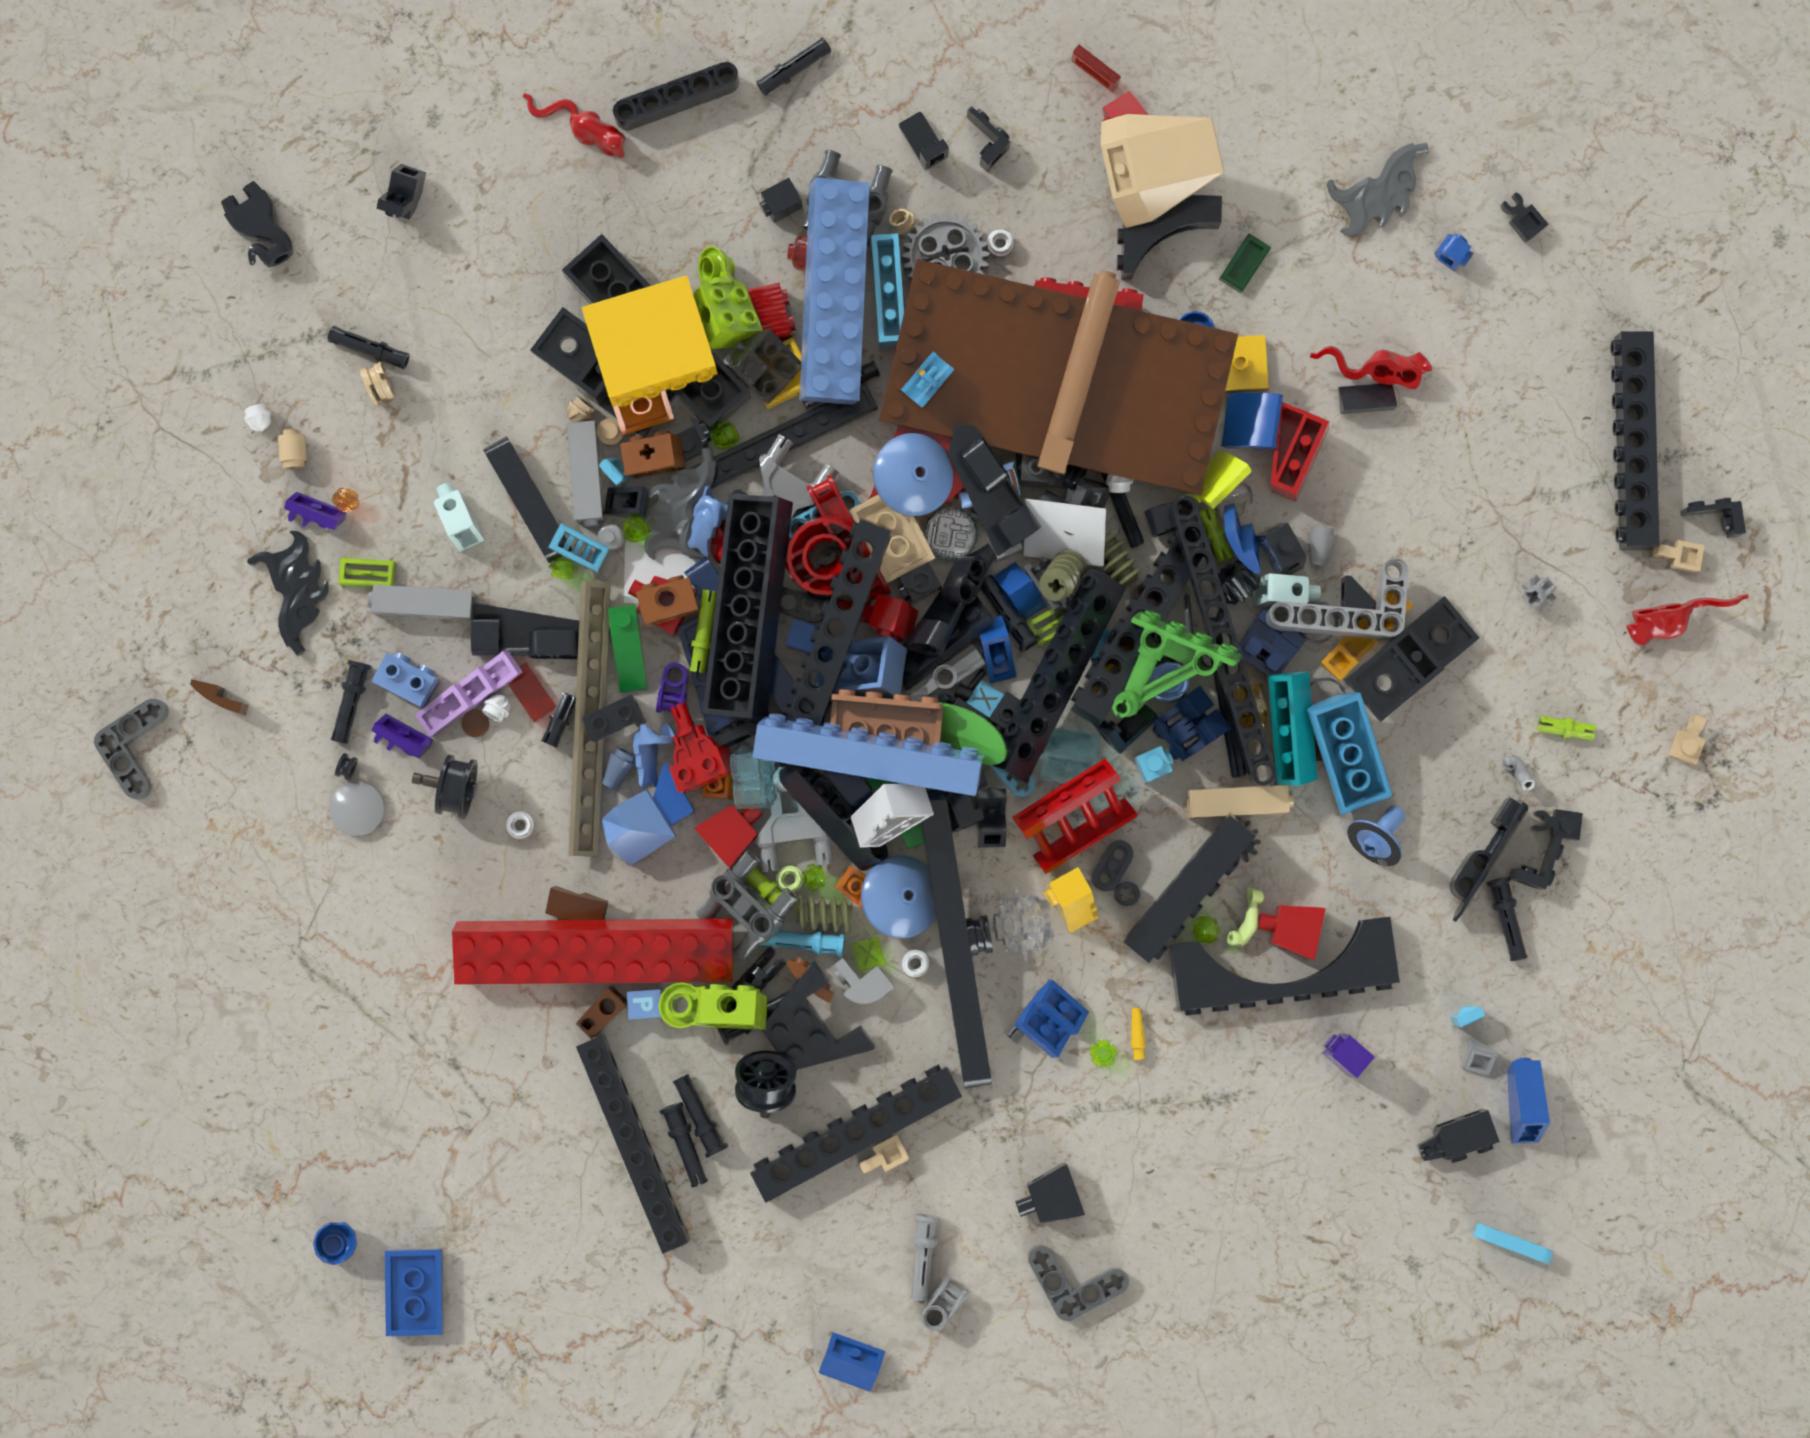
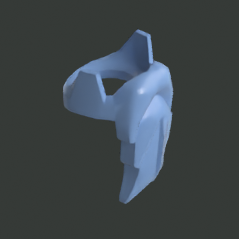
(708, 516)
(645, 751)

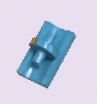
(927, 379)

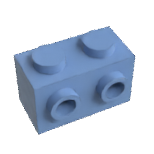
(406, 680)

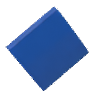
(1252, 421)
(1242, 539)
(1052, 1018)

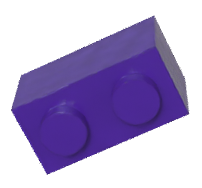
(1347, 1054)

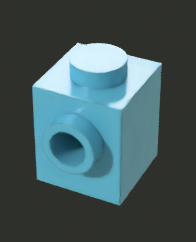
(1154, 764)

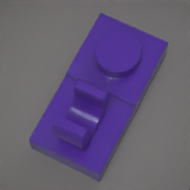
(313, 510)
(401, 735)

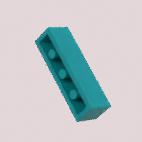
(1292, 728)

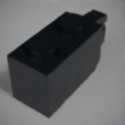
(1460, 1136)

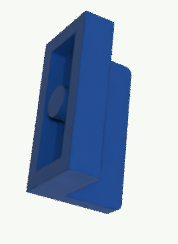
(852, 1362)

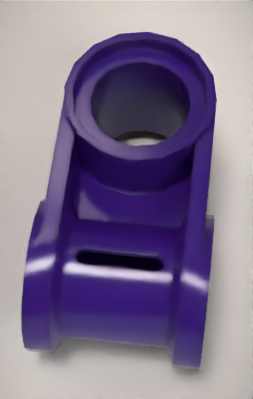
(672, 691)

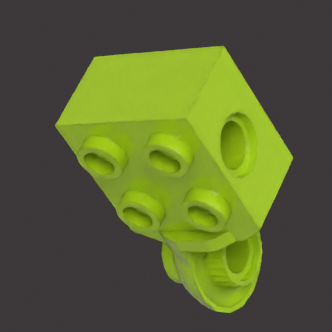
(723, 301)
(713, 1006)

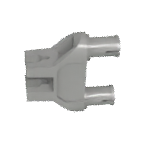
(782, 483)
(790, 828)

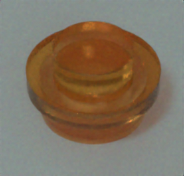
(345, 499)

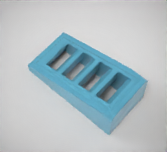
(597, 558)

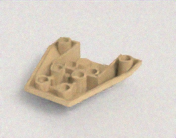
(1157, 162)

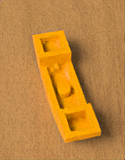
(1352, 649)

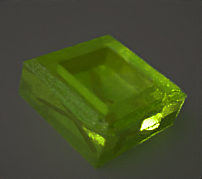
(868, 953)

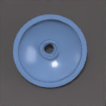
(896, 476)
(885, 901)

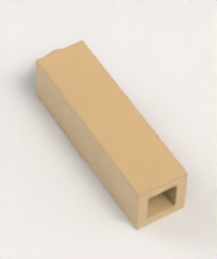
(1239, 801)

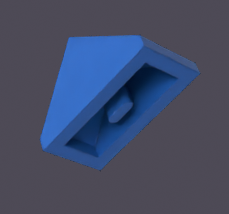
(1020, 590)

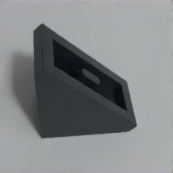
(627, 502)
(1354, 596)

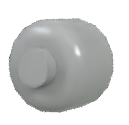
(612, 536)

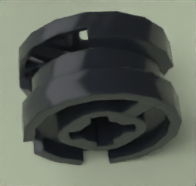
(976, 938)

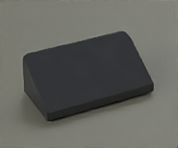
(1366, 398)

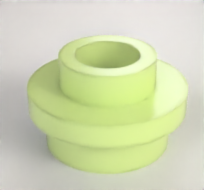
(780, 878)

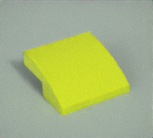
(1221, 477)

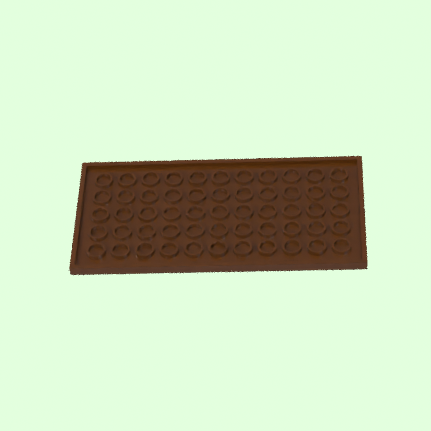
(1009, 344)

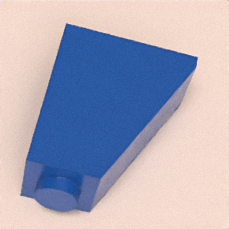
(1527, 1101)

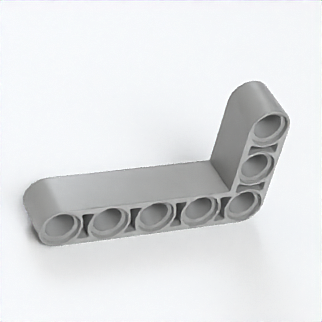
(1348, 615)

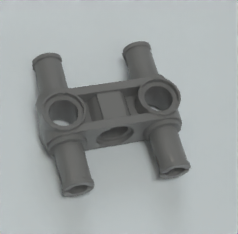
(877, 191)
(747, 905)

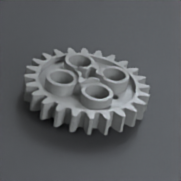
(938, 233)

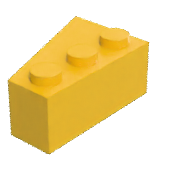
(1072, 899)

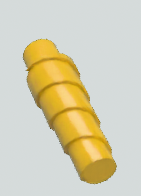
(1137, 1034)

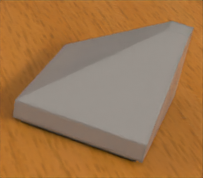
(1479, 1058)

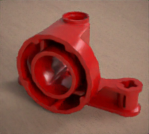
(833, 525)

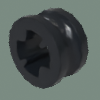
(346, 766)
(1125, 885)

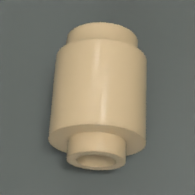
(292, 449)

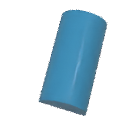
(1349, 751)

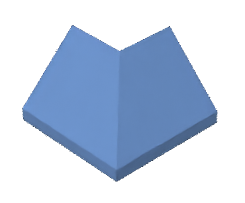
(636, 828)

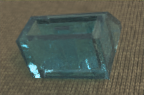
(1068, 755)

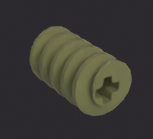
(1118, 561)
(1062, 575)
(824, 913)

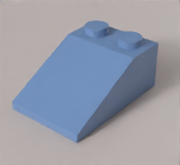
(870, 667)

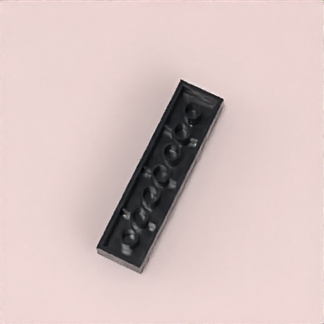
(604, 273)
(747, 607)

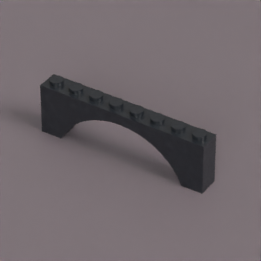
(1364, 962)

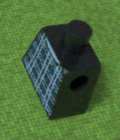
(1282, 549)

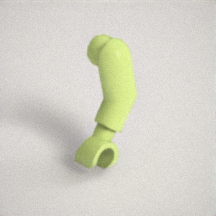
(1249, 926)

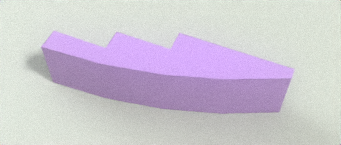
(468, 693)

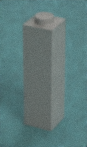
(586, 473)
(422, 602)

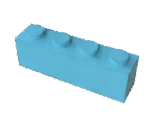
(887, 288)

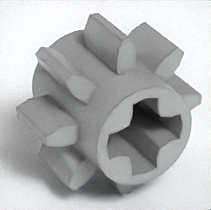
(1539, 592)

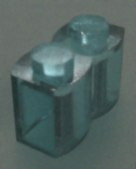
(752, 781)

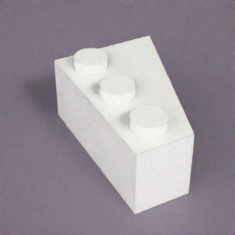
(890, 813)

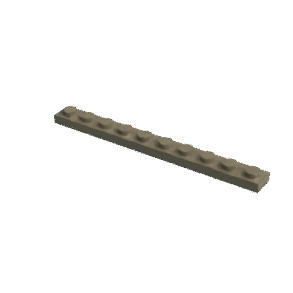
(589, 698)

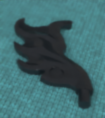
(299, 587)

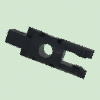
(756, 972)

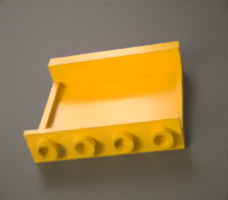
(649, 341)

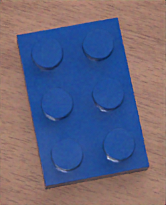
(414, 1292)

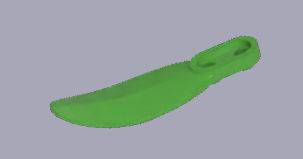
(969, 729)

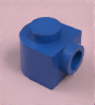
(1454, 251)

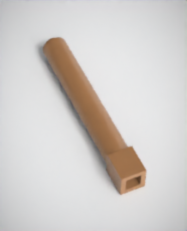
(1079, 372)

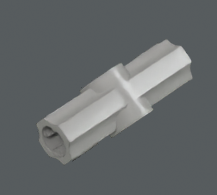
(960, 666)

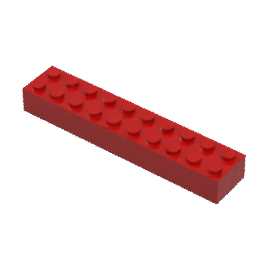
(593, 951)

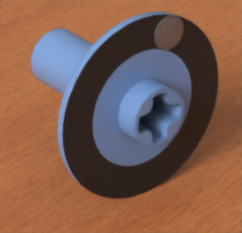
(1377, 840)

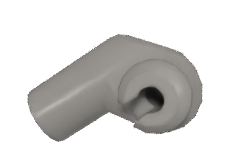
(1520, 771)

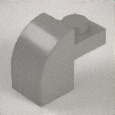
(864, 990)

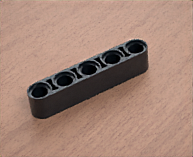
(684, 85)
(525, 496)
(830, 812)

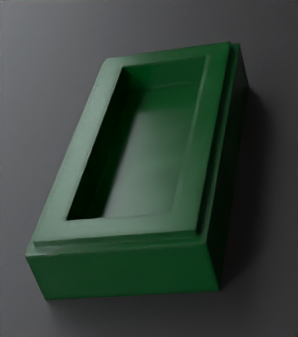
(1244, 263)

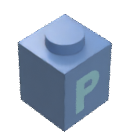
(643, 1004)

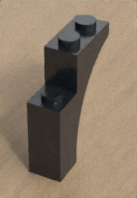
(1190, 214)

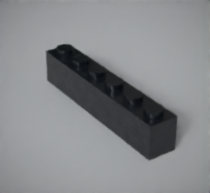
(1189, 888)

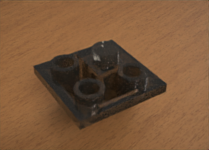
(763, 364)

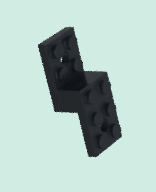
(579, 365)
(1412, 659)

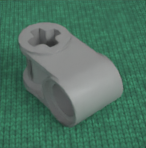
(944, 1303)

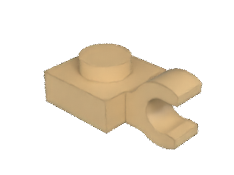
(1684, 555)
(1688, 745)
(887, 1154)

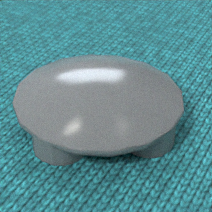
(357, 808)

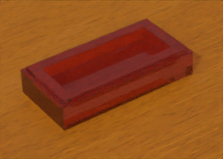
(1095, 68)
(532, 694)

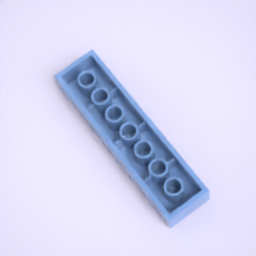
(834, 291)
(868, 755)

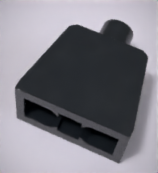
(1052, 1196)

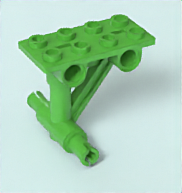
(1175, 644)

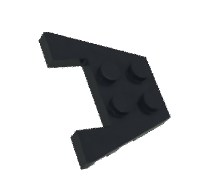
(800, 1032)

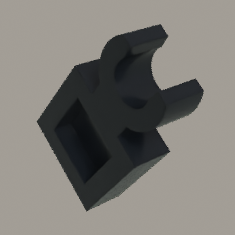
(1526, 221)
(1562, 823)

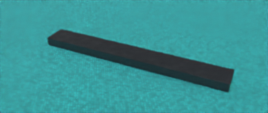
(797, 430)

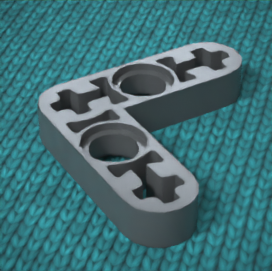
(122, 739)
(1066, 1293)

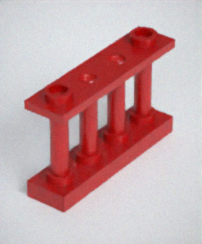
(1063, 801)

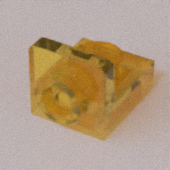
(1246, 719)

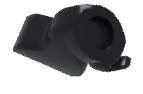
(256, 221)

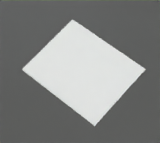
(1055, 518)
(667, 564)

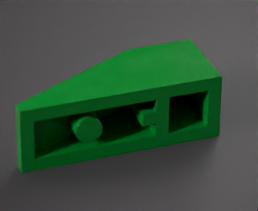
(628, 648)

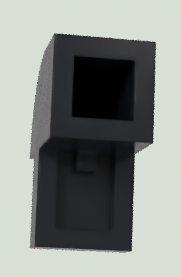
(403, 192)
(992, 829)

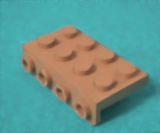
(891, 716)

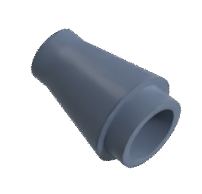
(618, 767)

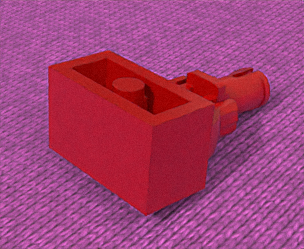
(888, 616)
(696, 754)

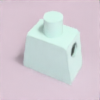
(457, 517)
(1284, 588)

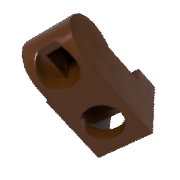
(602, 1012)

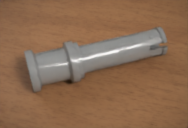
(924, 1243)

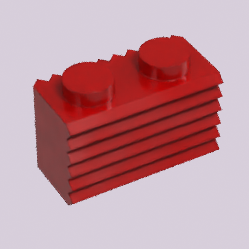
(770, 308)

